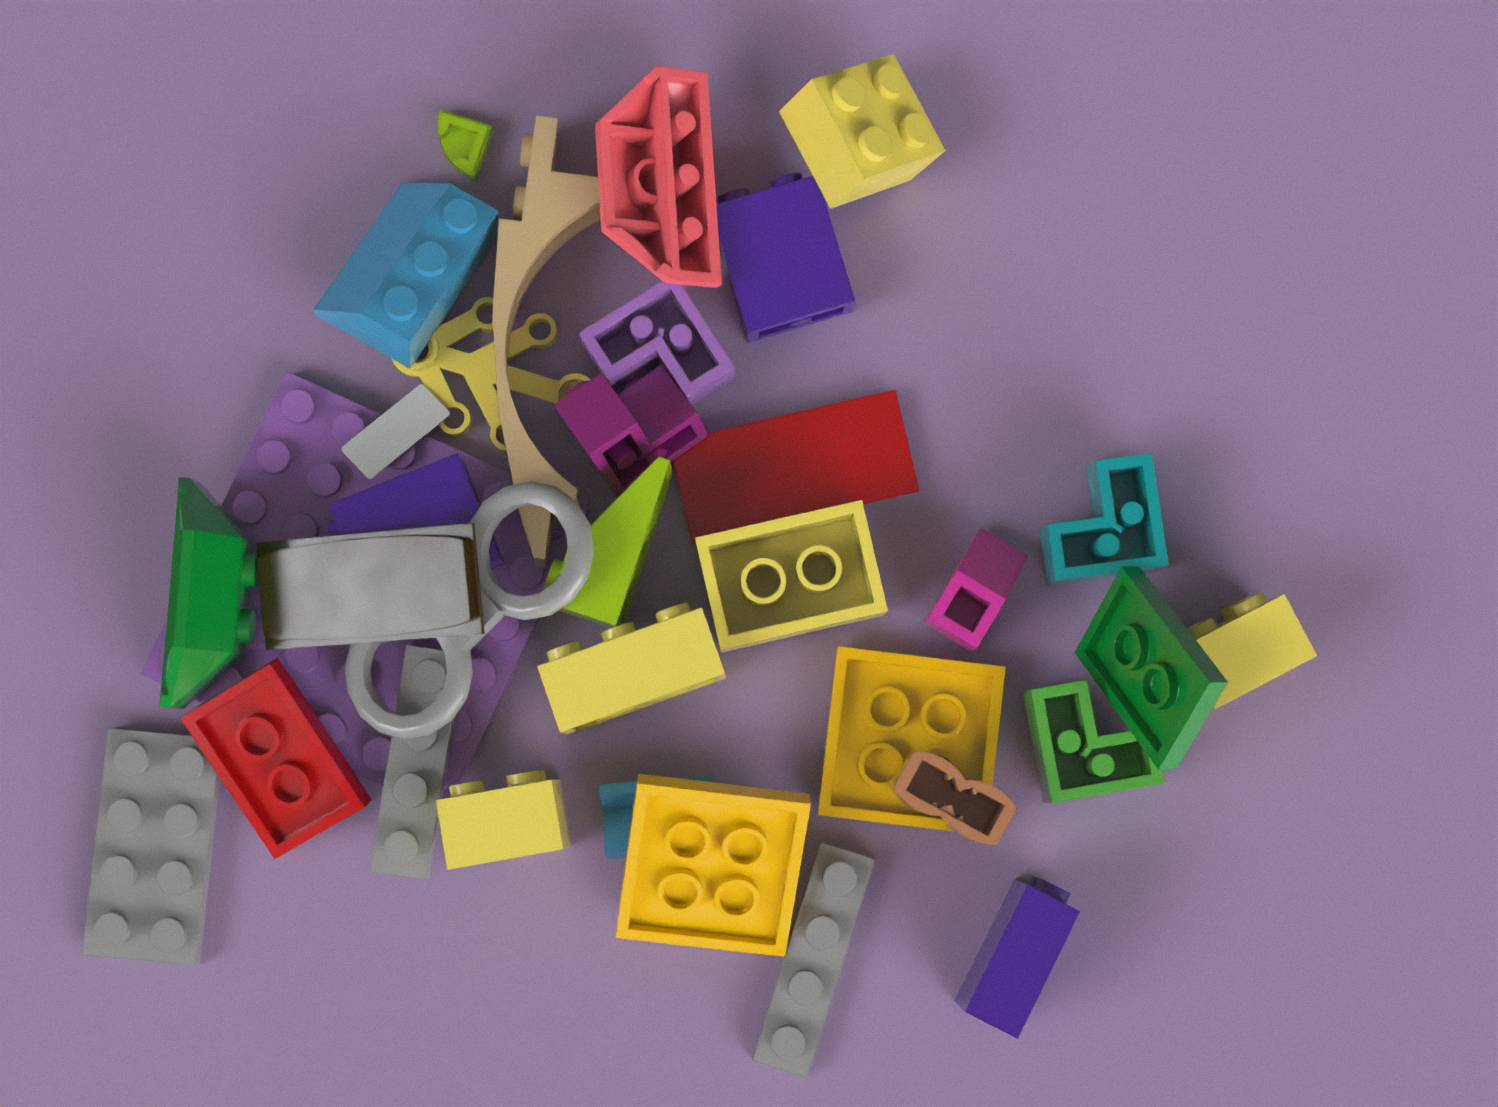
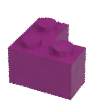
(632, 428)

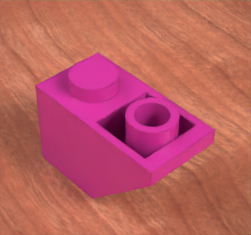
(976, 590)

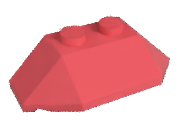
(661, 177)

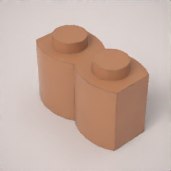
(966, 806)

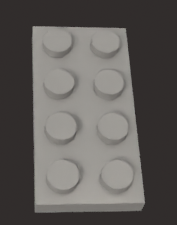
(152, 849)

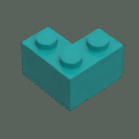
(1123, 526)

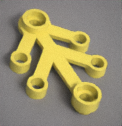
(480, 368)

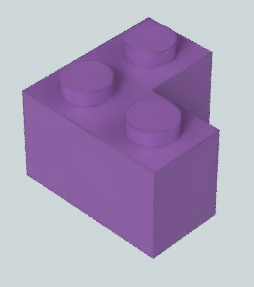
(664, 329)

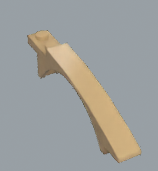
(552, 212)

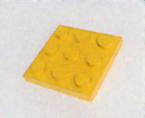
(898, 706)
(712, 865)

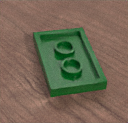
(1150, 668)

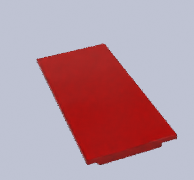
(796, 464)

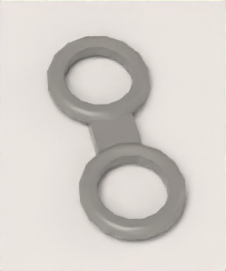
(496, 604)

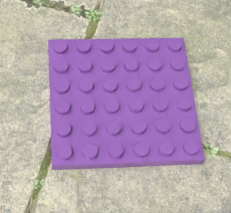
(286, 495)

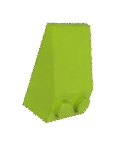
(620, 549)

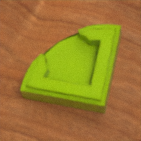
(464, 142)

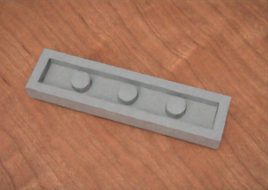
(413, 775)
(813, 960)

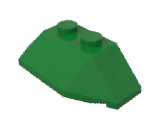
(207, 596)

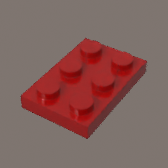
(276, 758)

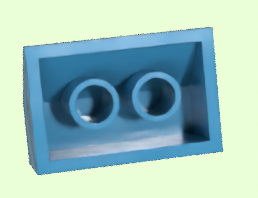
(410, 268)

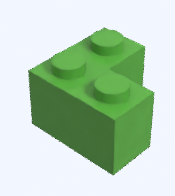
(1070, 754)

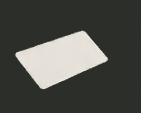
(395, 431)

